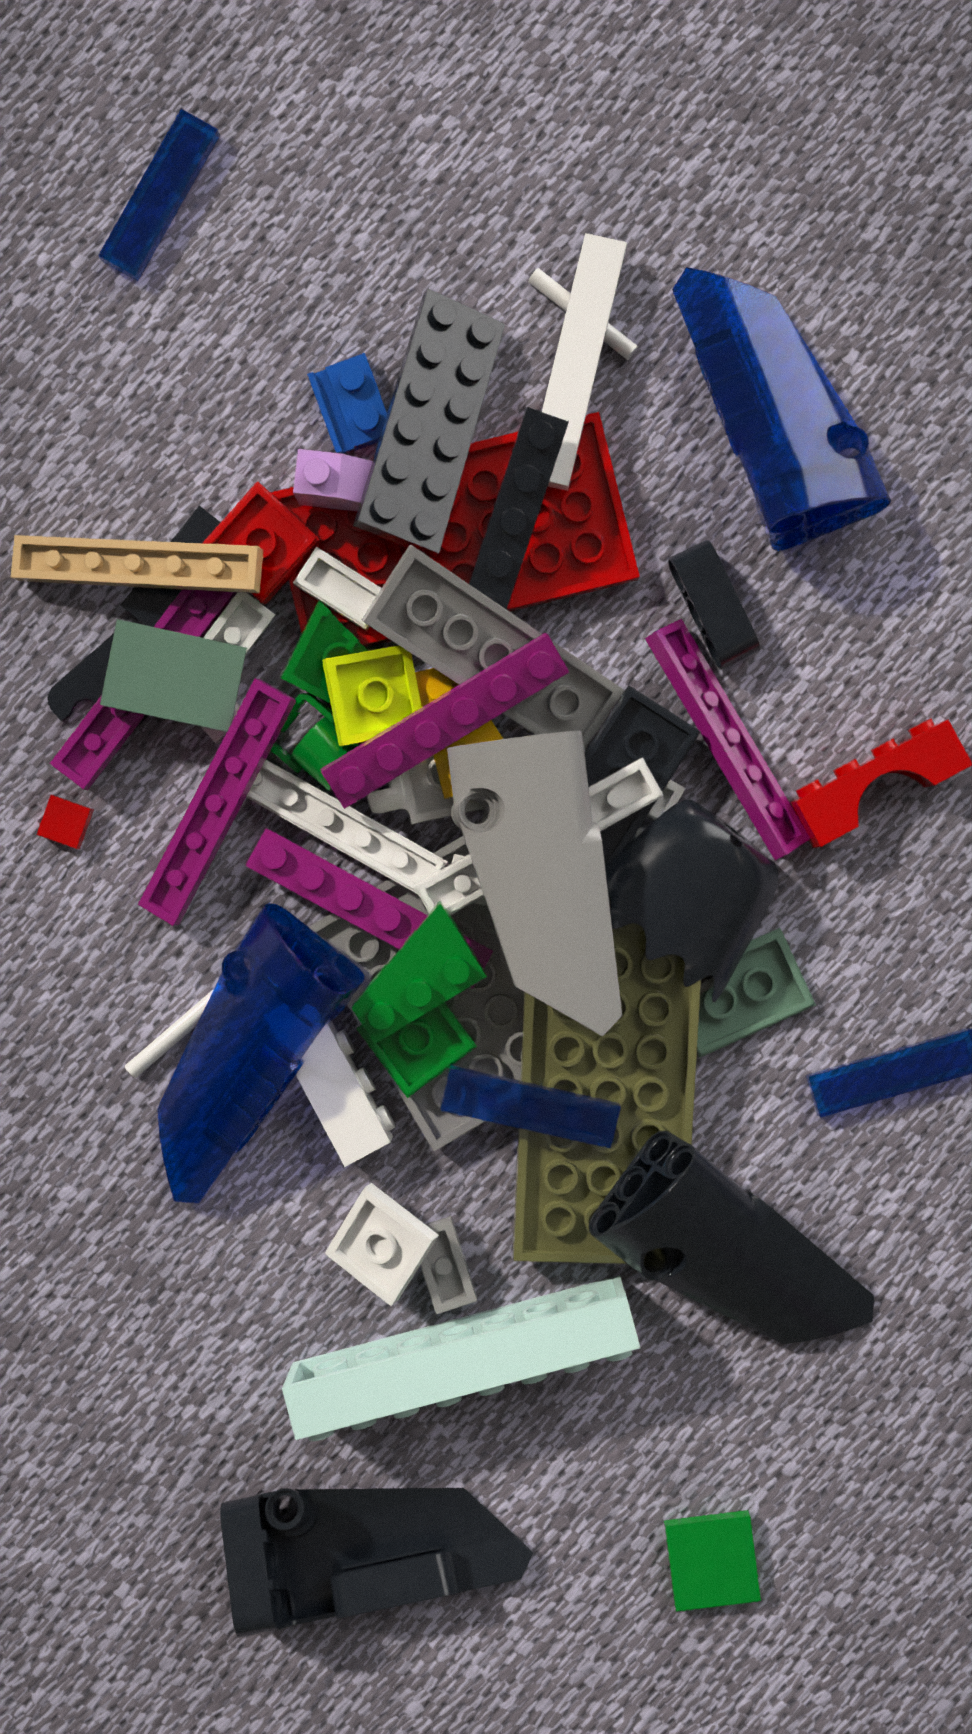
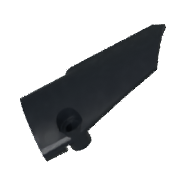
(724, 1247)
(359, 1552)

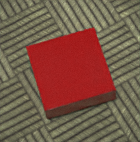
(65, 821)

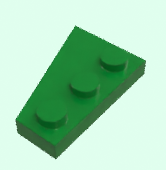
(321, 639)
(421, 976)

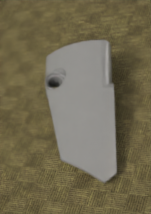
(542, 869)

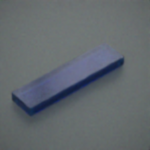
(159, 195)
(891, 1073)
(530, 1106)

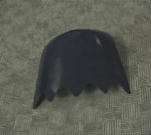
(692, 891)

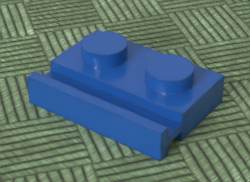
(350, 403)

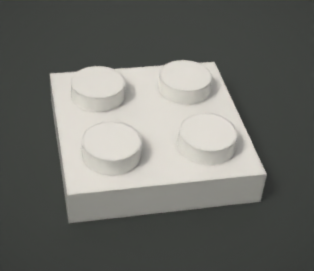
(381, 1244)

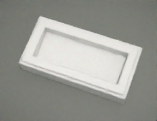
(337, 586)

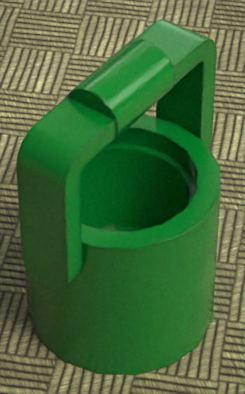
(318, 746)

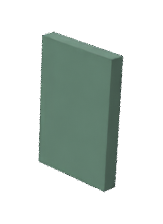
(173, 675)
(759, 994)

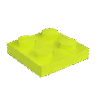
(370, 691)

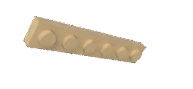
(137, 563)

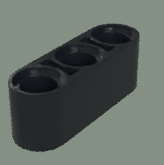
(714, 604)

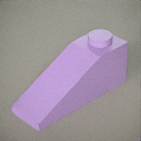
(330, 479)

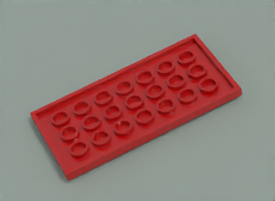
(573, 549)

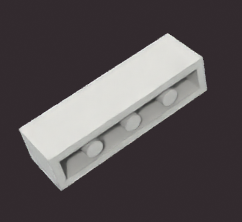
(343, 1097)

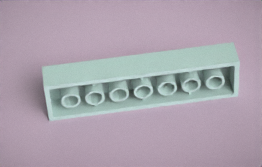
(459, 1359)

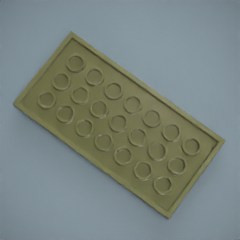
(640, 1063)

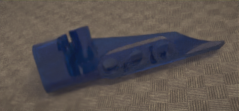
(778, 411)
(249, 1045)

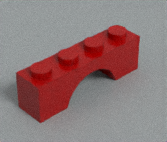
(926, 757)

